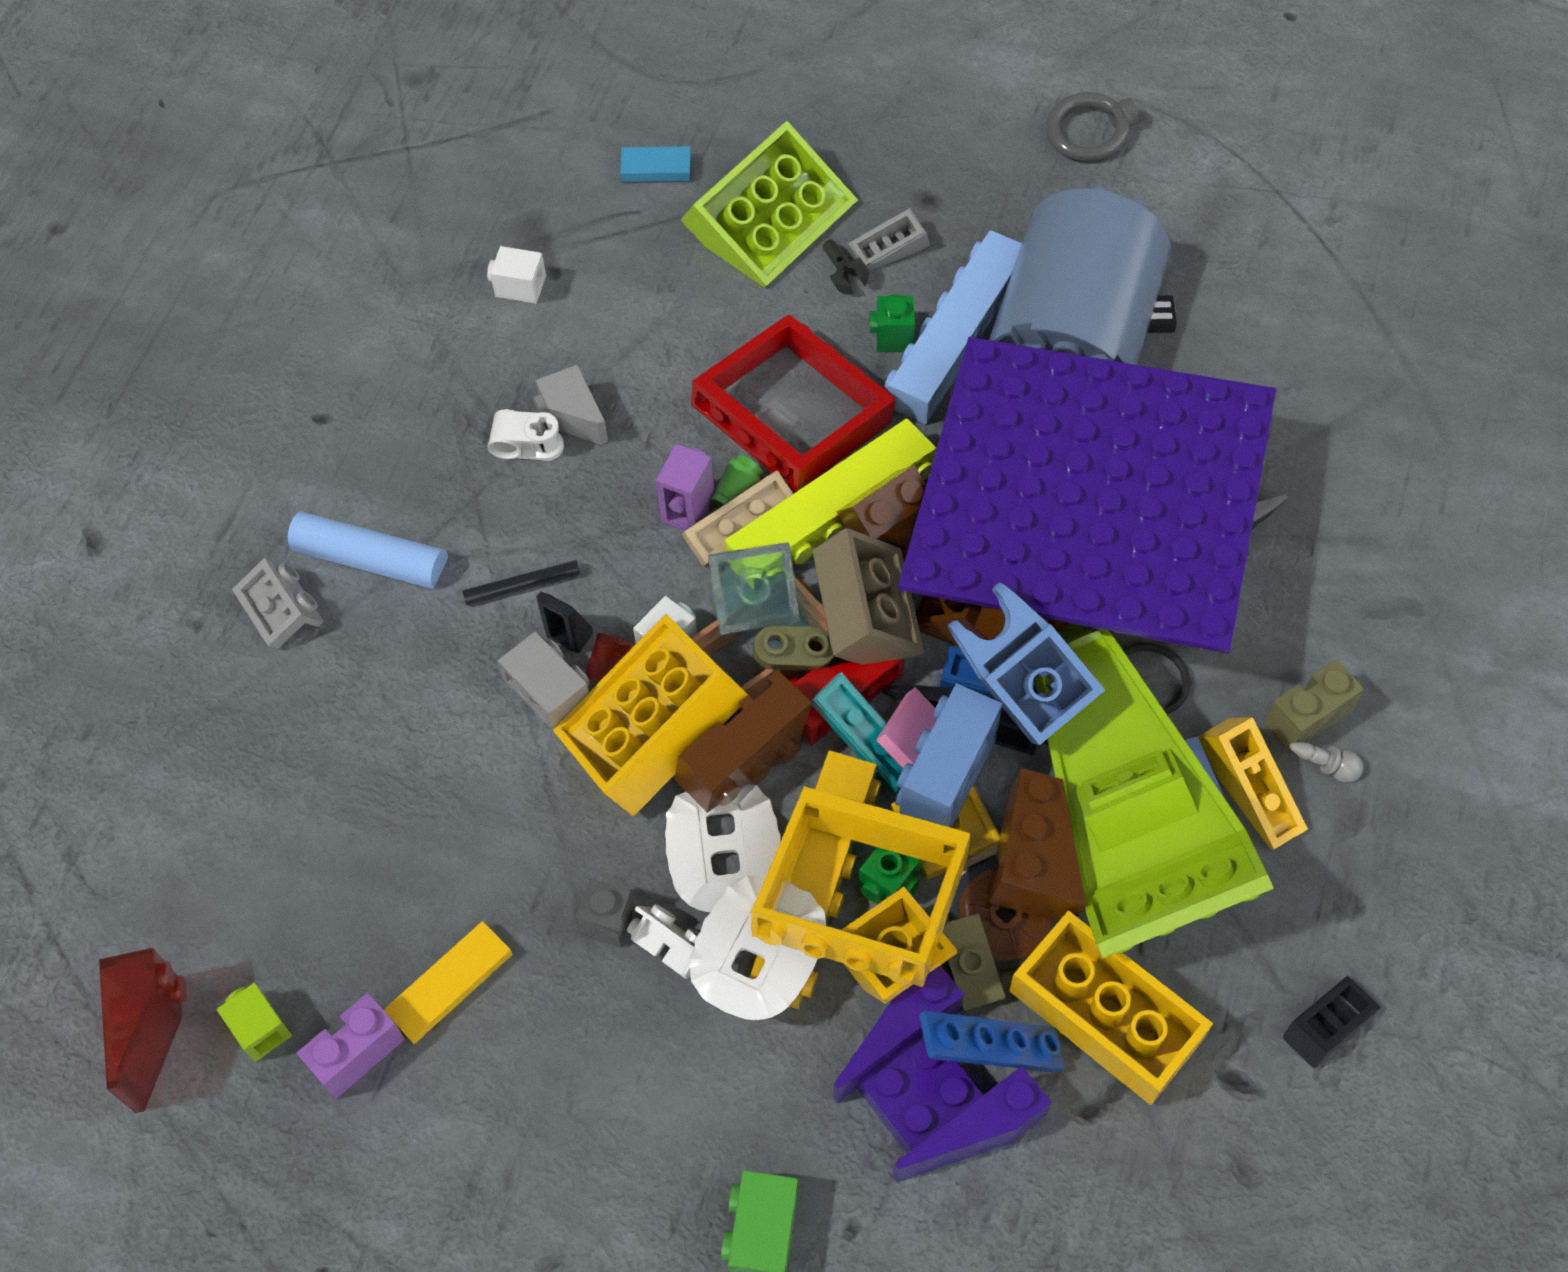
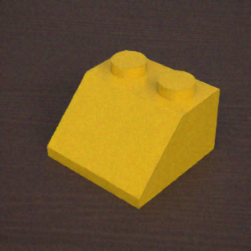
(900, 924)

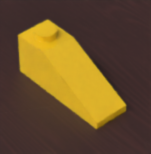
(1253, 779)

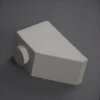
(572, 404)

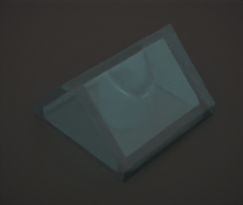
(753, 588)

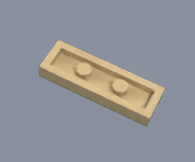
(709, 533)

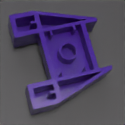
(929, 1101)

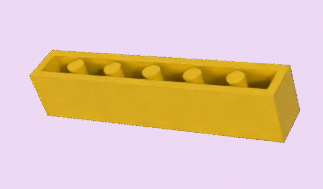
(828, 857)

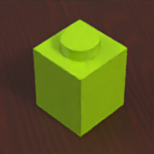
(253, 1021)

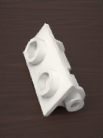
(658, 929)

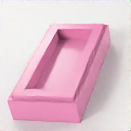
(906, 726)

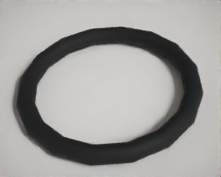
(1186, 683)

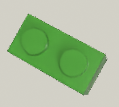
(762, 1223)

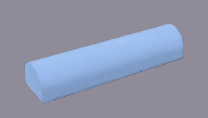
(366, 549)

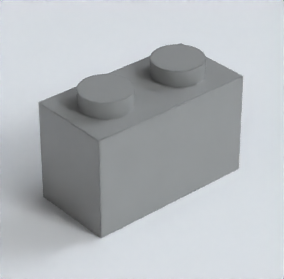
(543, 678)

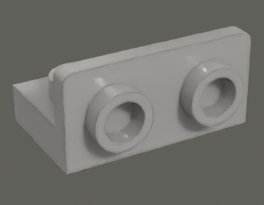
(276, 601)

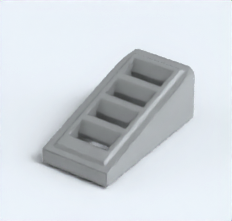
(895, 226)

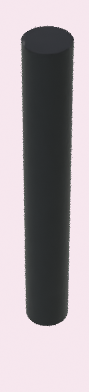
(521, 582)

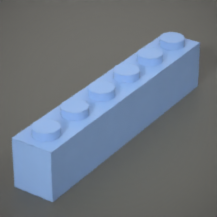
(961, 313)

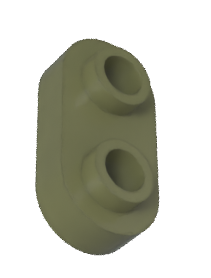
(795, 649)

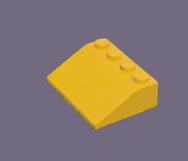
(648, 714)

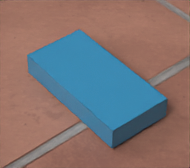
(655, 164)

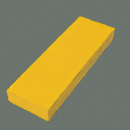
(448, 982)

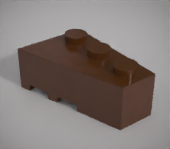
(746, 747)
(1037, 851)

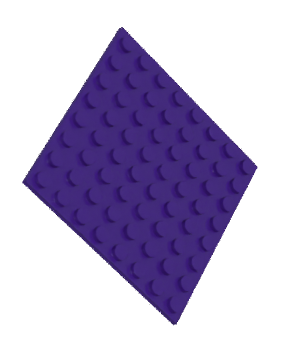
(1093, 493)

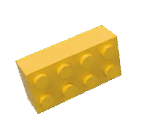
(1110, 1008)

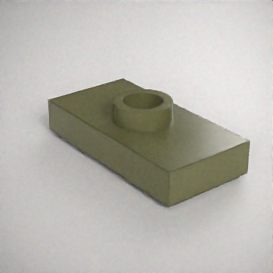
(973, 964)

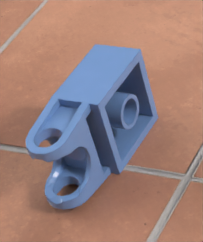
(1016, 656)

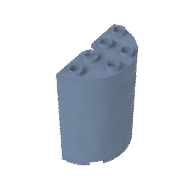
(1085, 277)

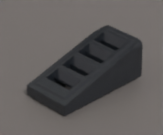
(563, 623)
(1312, 1040)

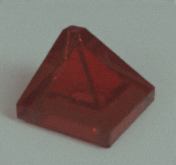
(606, 654)

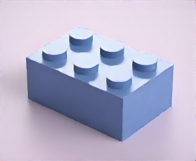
(949, 757)

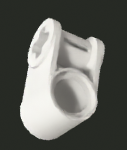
(521, 433)

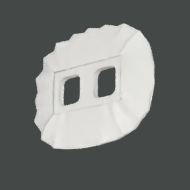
(691, 847)
(729, 931)

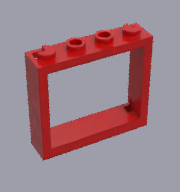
(761, 441)

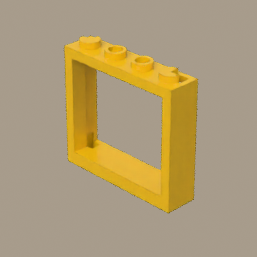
(876, 828)

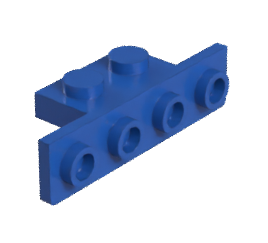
(991, 1042)

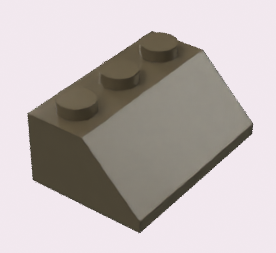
(862, 600)

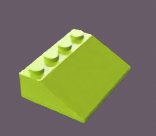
(769, 206)

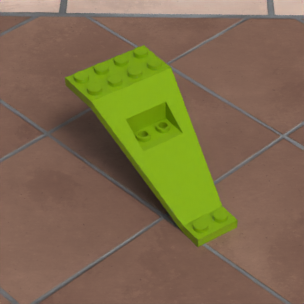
(1143, 811)

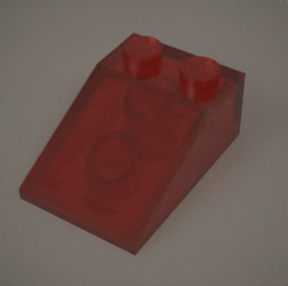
(139, 1021)

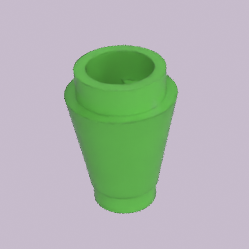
(736, 479)

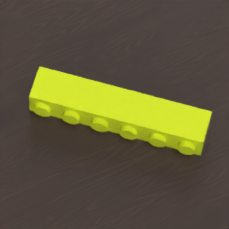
(811, 515)

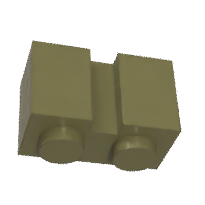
(1308, 712)

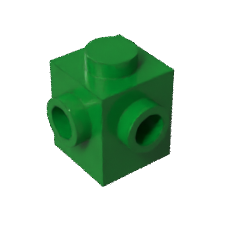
(893, 322)
(887, 873)

